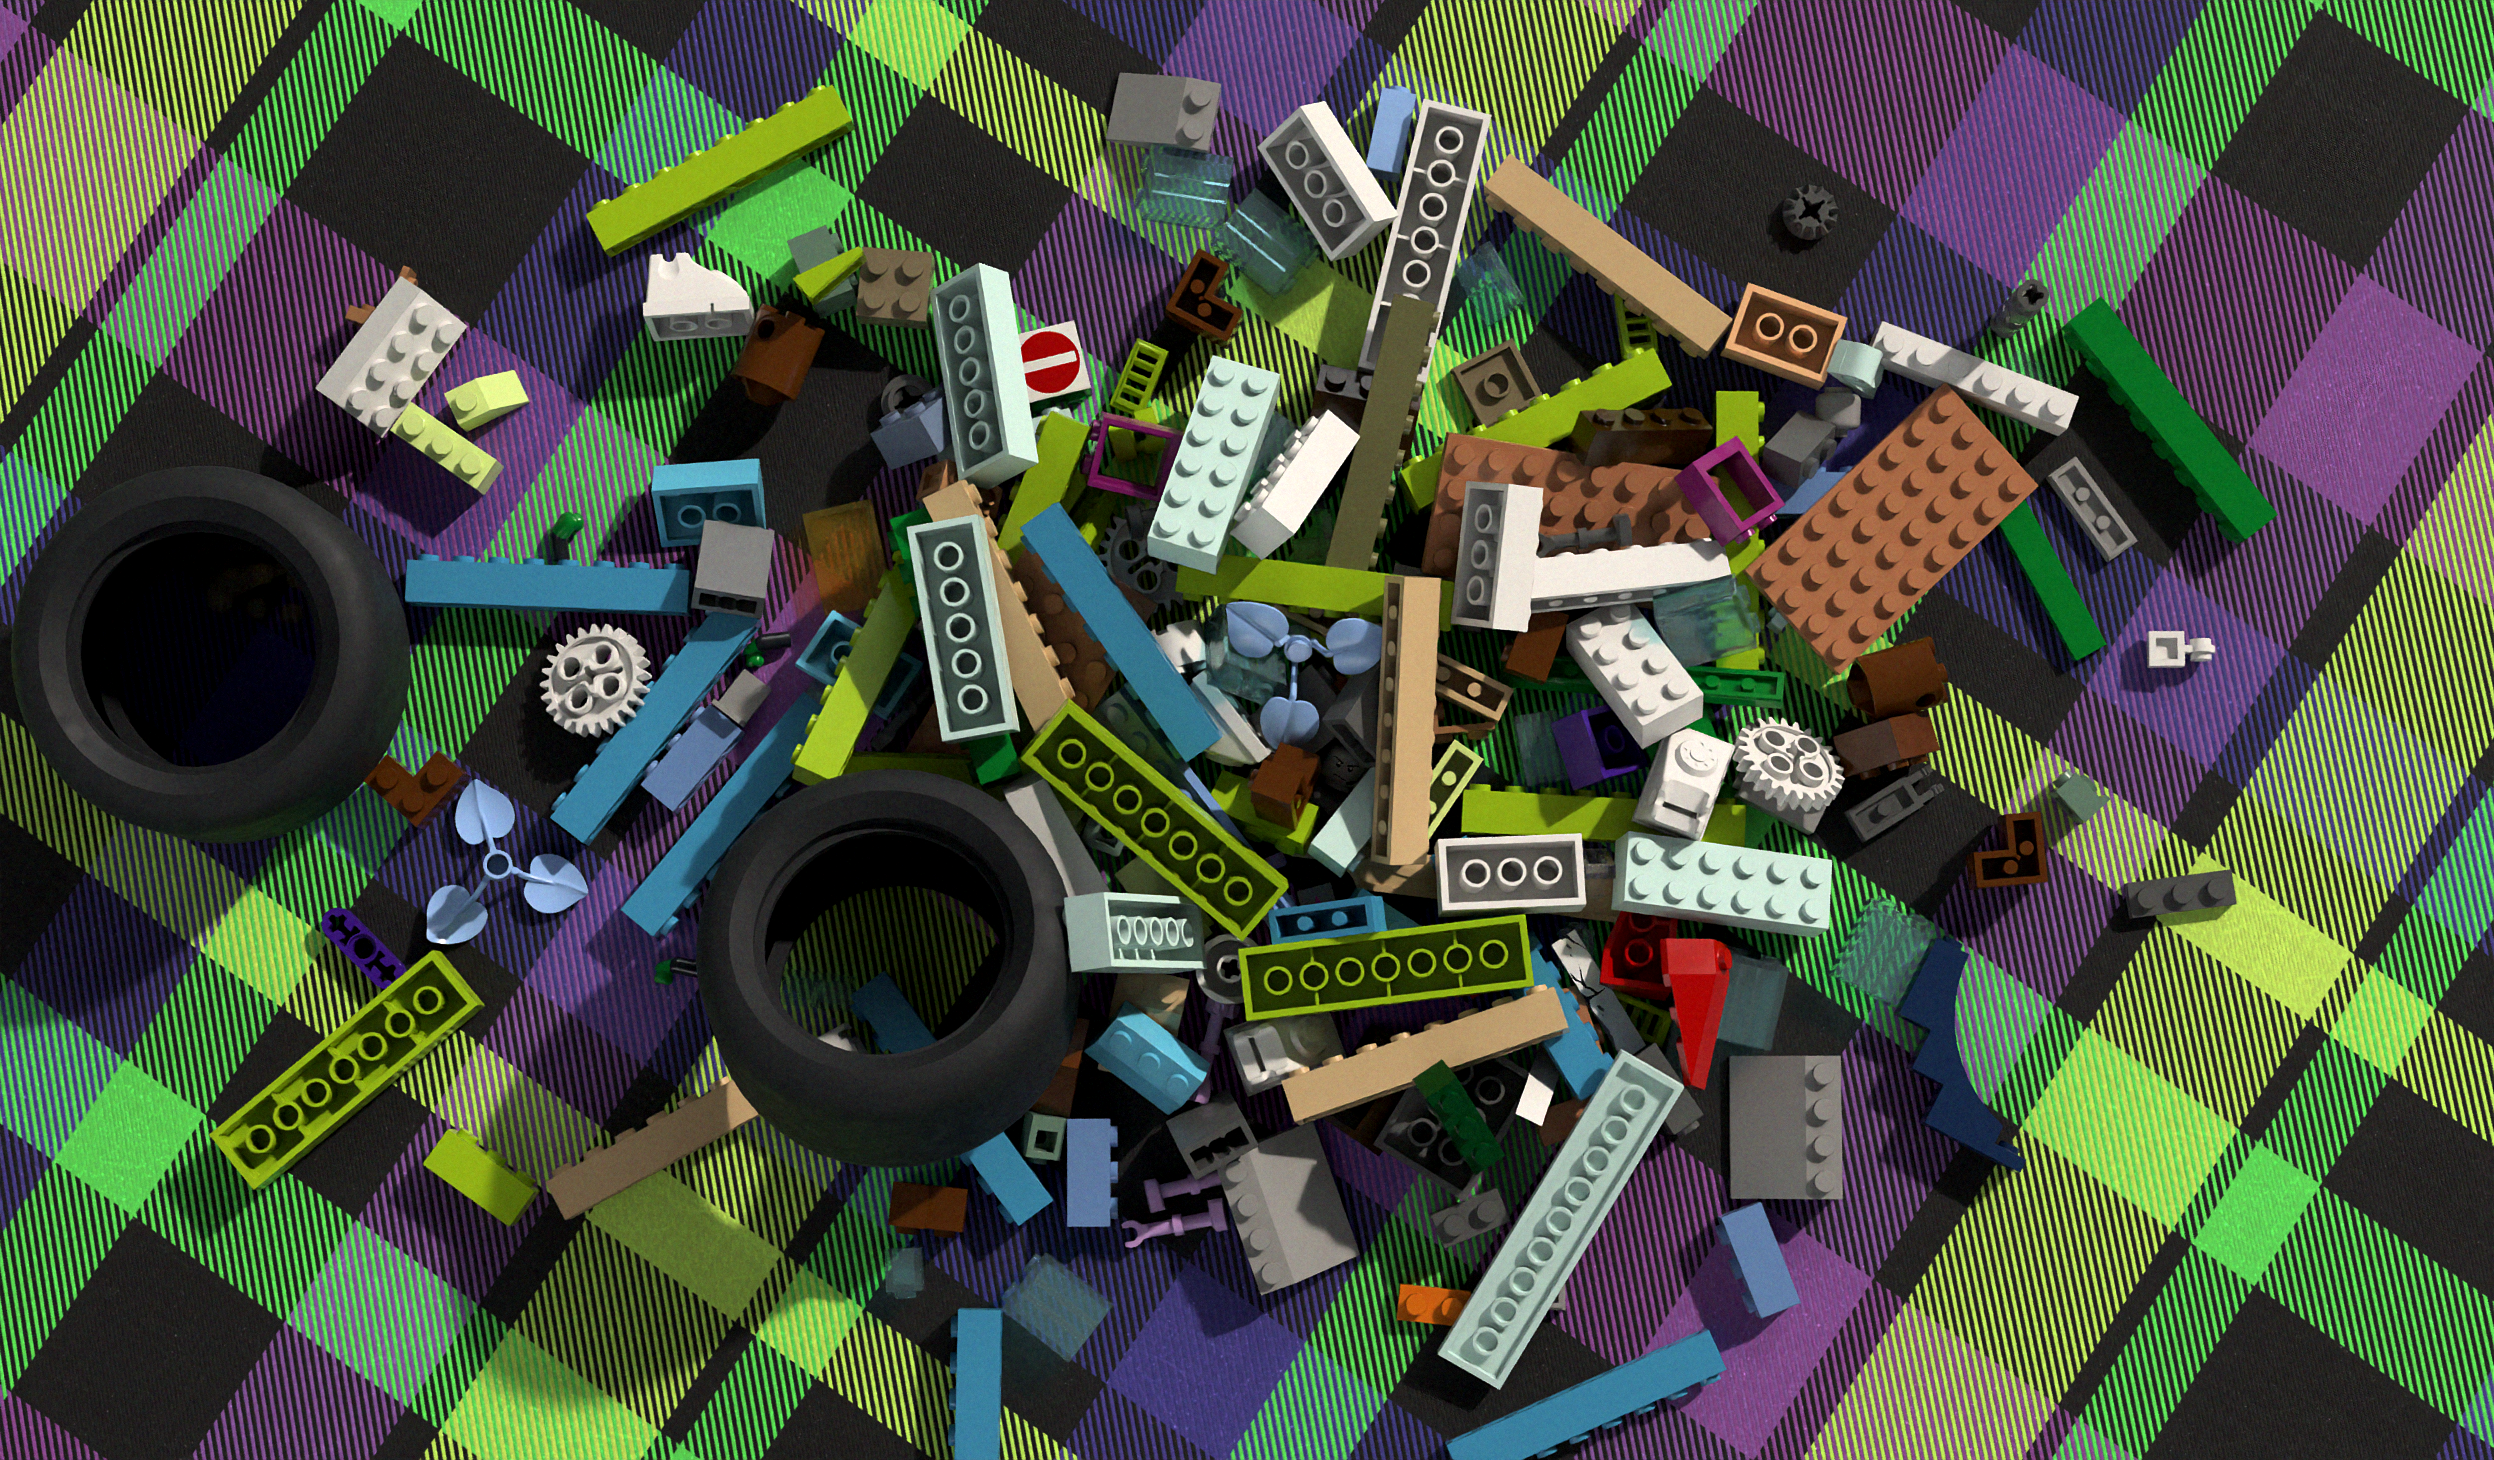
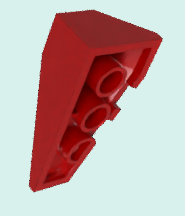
(1634, 956)
(1699, 986)

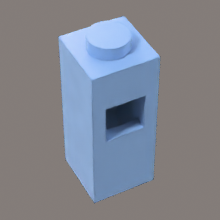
(1390, 133)

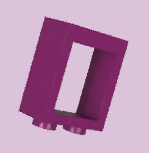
(1098, 435)
(1712, 504)

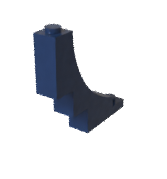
(1954, 1106)

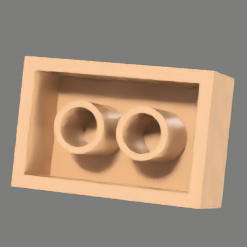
(1783, 336)

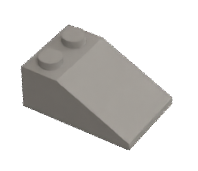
(1164, 112)

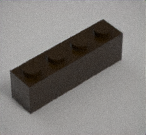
(1639, 436)

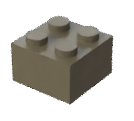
(895, 288)

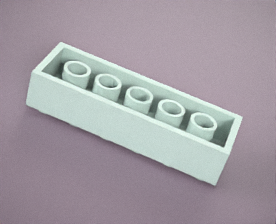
(983, 376)
(1213, 465)
(963, 629)
(1722, 884)
(1134, 933)

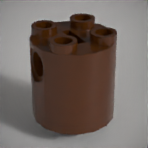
(776, 356)
(1897, 680)

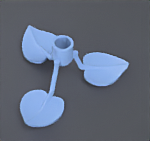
(1254, 630)
(481, 817)

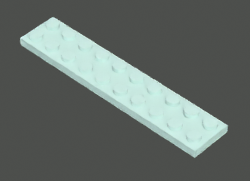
(1560, 1219)

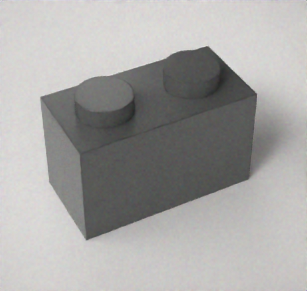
(1799, 449)
(1469, 1217)

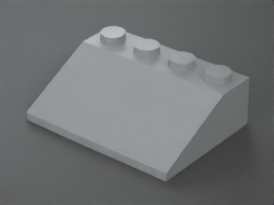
(1785, 1127)
(1287, 1208)

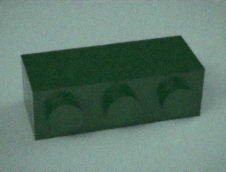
(1458, 1117)

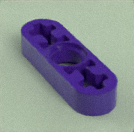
(352, 924)

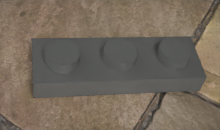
(2180, 894)

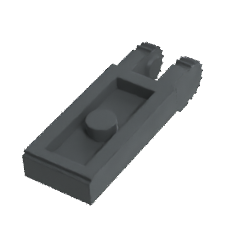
(1890, 805)

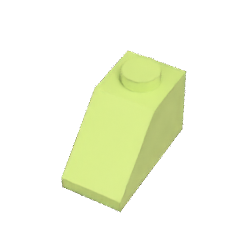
(486, 399)

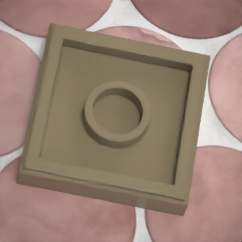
(1496, 383)

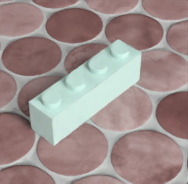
(1348, 830)

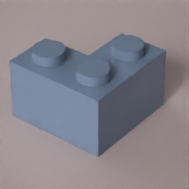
(917, 432)

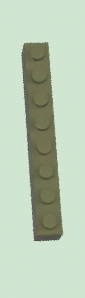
(1381, 432)

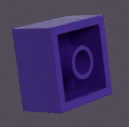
(1597, 747)

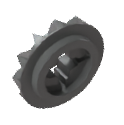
(1807, 227)
(893, 392)

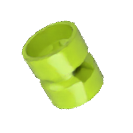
(1124, 441)

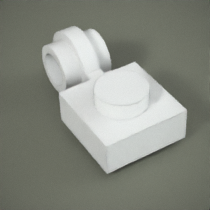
(2168, 649)

